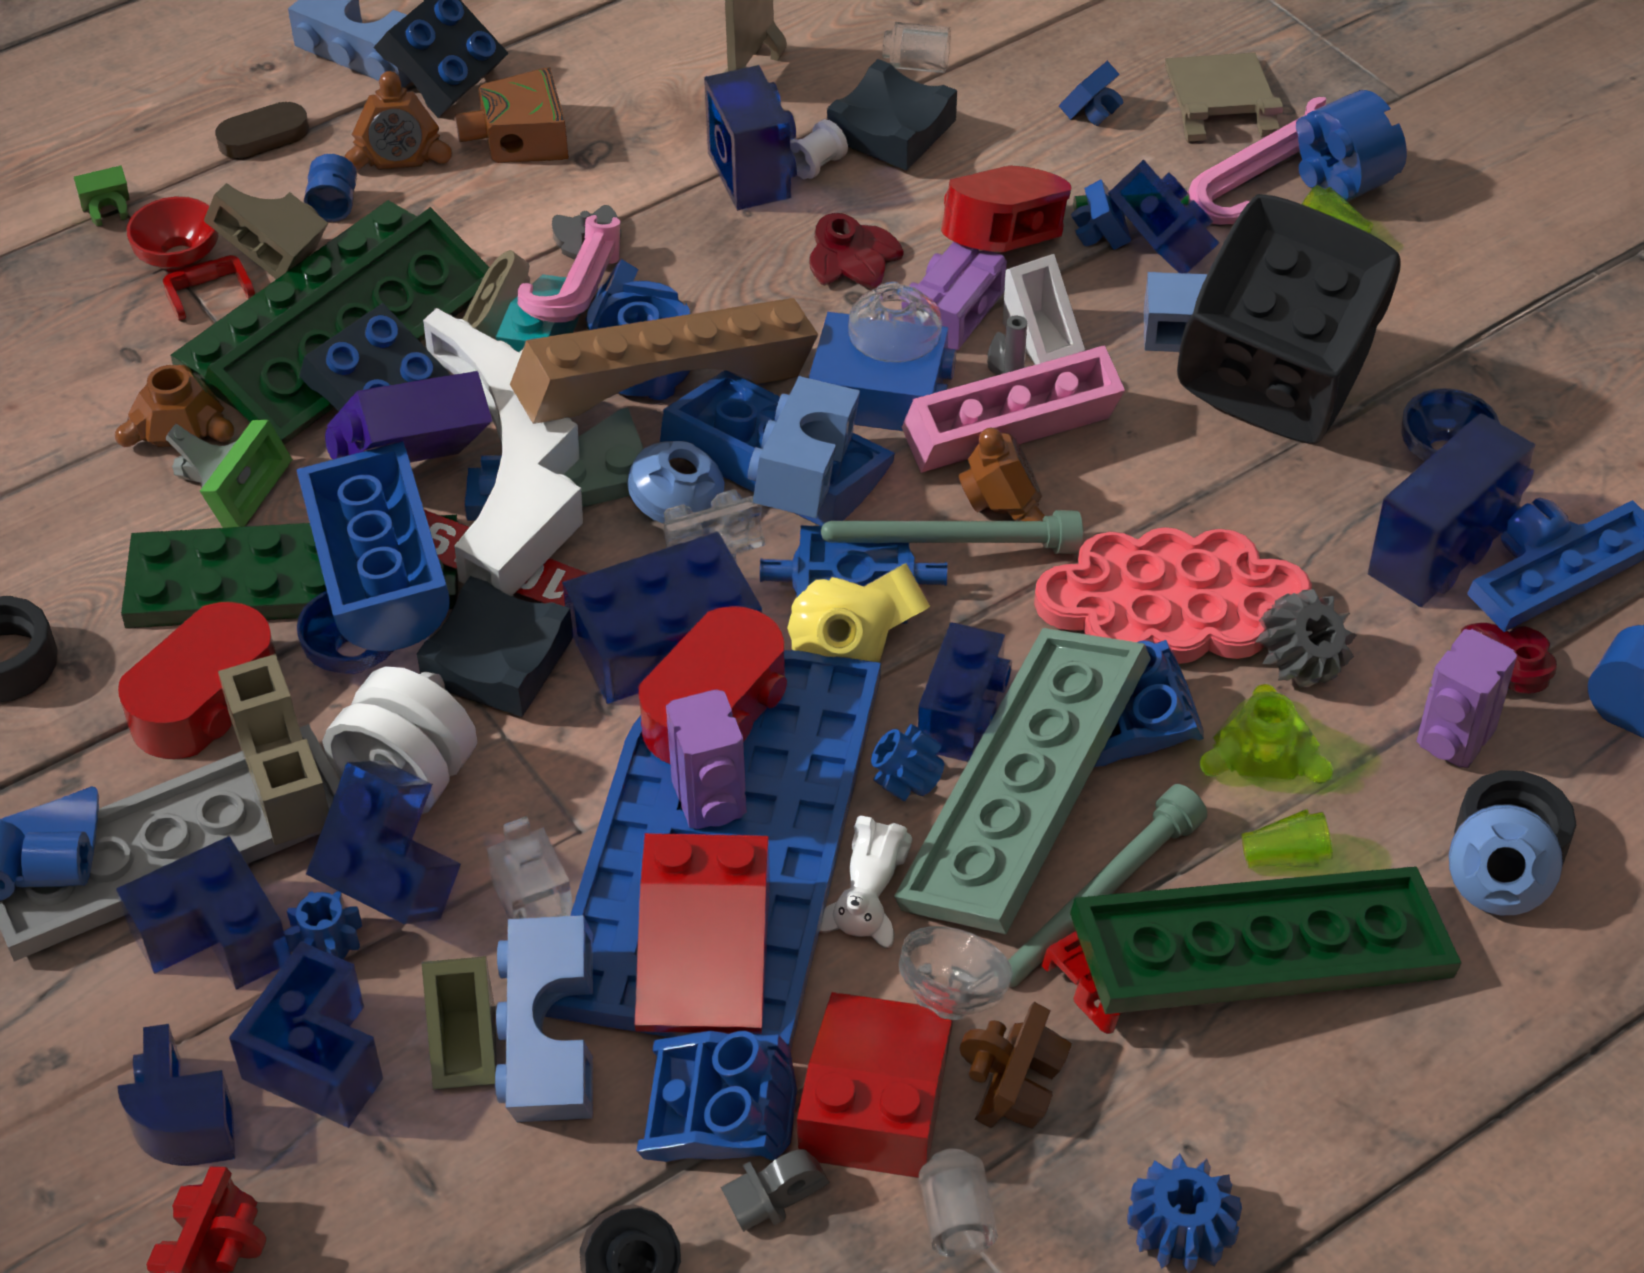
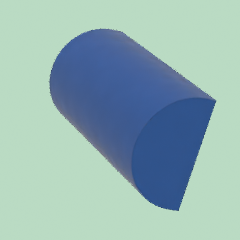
(375, 548)

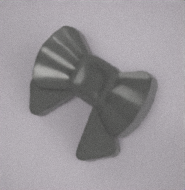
(570, 230)

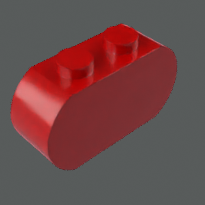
(1005, 208)
(725, 651)
(176, 691)

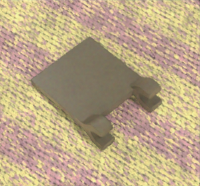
(747, 28)
(1222, 87)

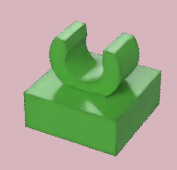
(103, 189)

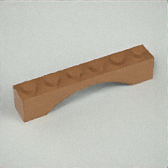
(580, 369)

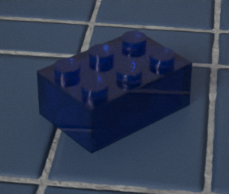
(1450, 510)
(643, 607)

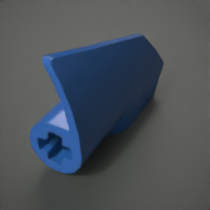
(49, 843)

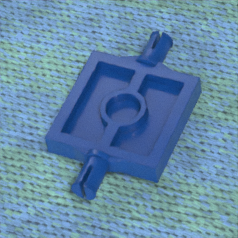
(848, 561)

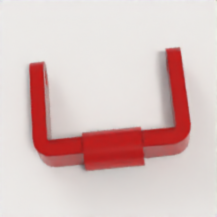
(201, 274)

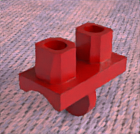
(215, 1230)

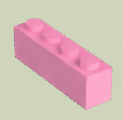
(1020, 403)

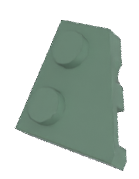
(606, 458)

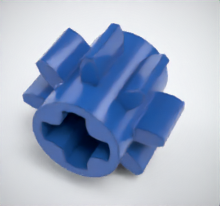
(907, 762)
(324, 924)

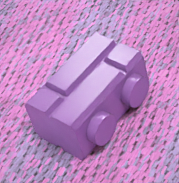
(964, 288)
(1466, 698)
(706, 759)

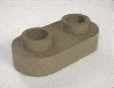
(496, 292)

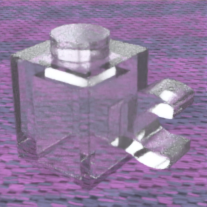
(529, 874)

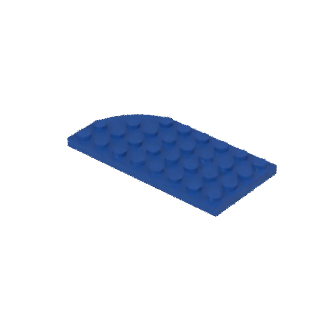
(797, 792)

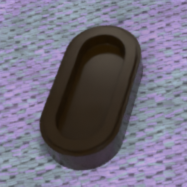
(262, 130)

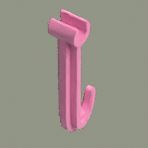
(1243, 167)
(583, 279)

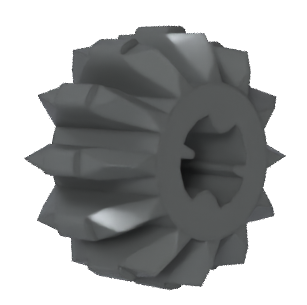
(1306, 638)

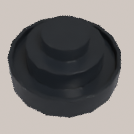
(630, 1242)

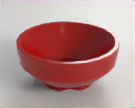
(171, 224)

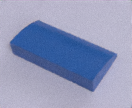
(729, 421)

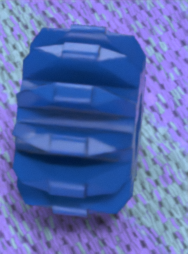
(1199, 1233)

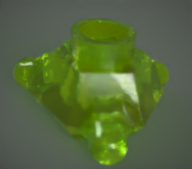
(1266, 742)

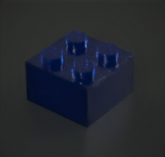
(749, 137)

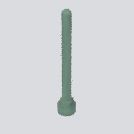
(1060, 531)
(1176, 814)

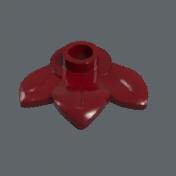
(856, 253)
(1533, 663)

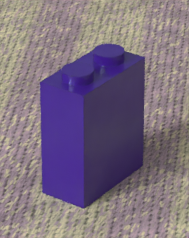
(429, 415)

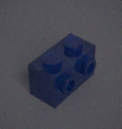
(1163, 218)
(964, 689)

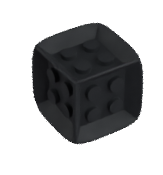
(1287, 317)

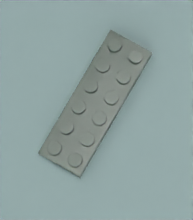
(1022, 780)

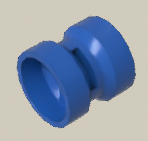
(331, 186)

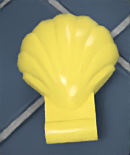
(851, 618)

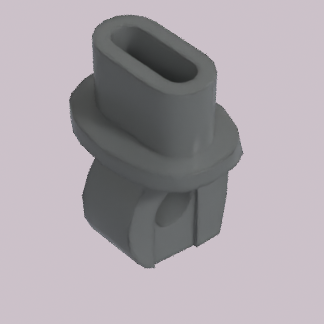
(781, 1184)

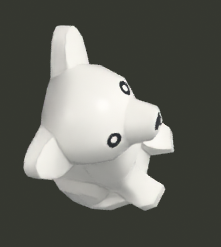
(874, 858)

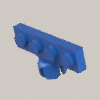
(1556, 559)

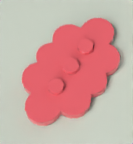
(1169, 588)

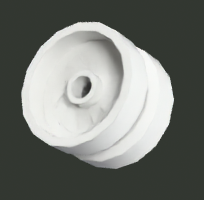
(405, 723)

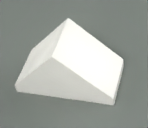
(1039, 296)

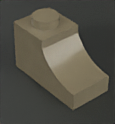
(268, 231)

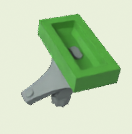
(233, 475)

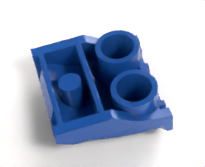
(1157, 711)
(720, 1097)

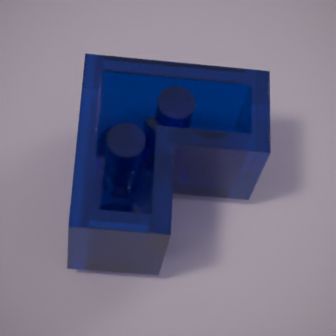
(370, 846)
(206, 904)
(302, 1040)

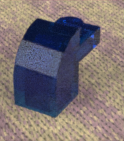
(174, 1115)

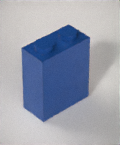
(884, 386)

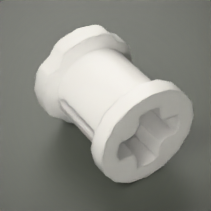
(818, 148)

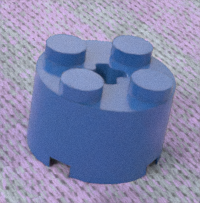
(1350, 145)
(640, 303)

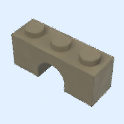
(274, 749)

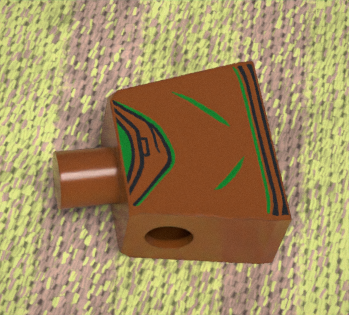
(518, 119)

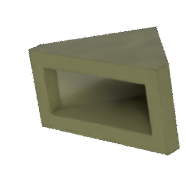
(460, 1022)

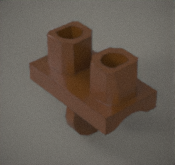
(1026, 1046)

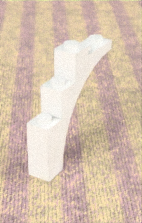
(532, 499)

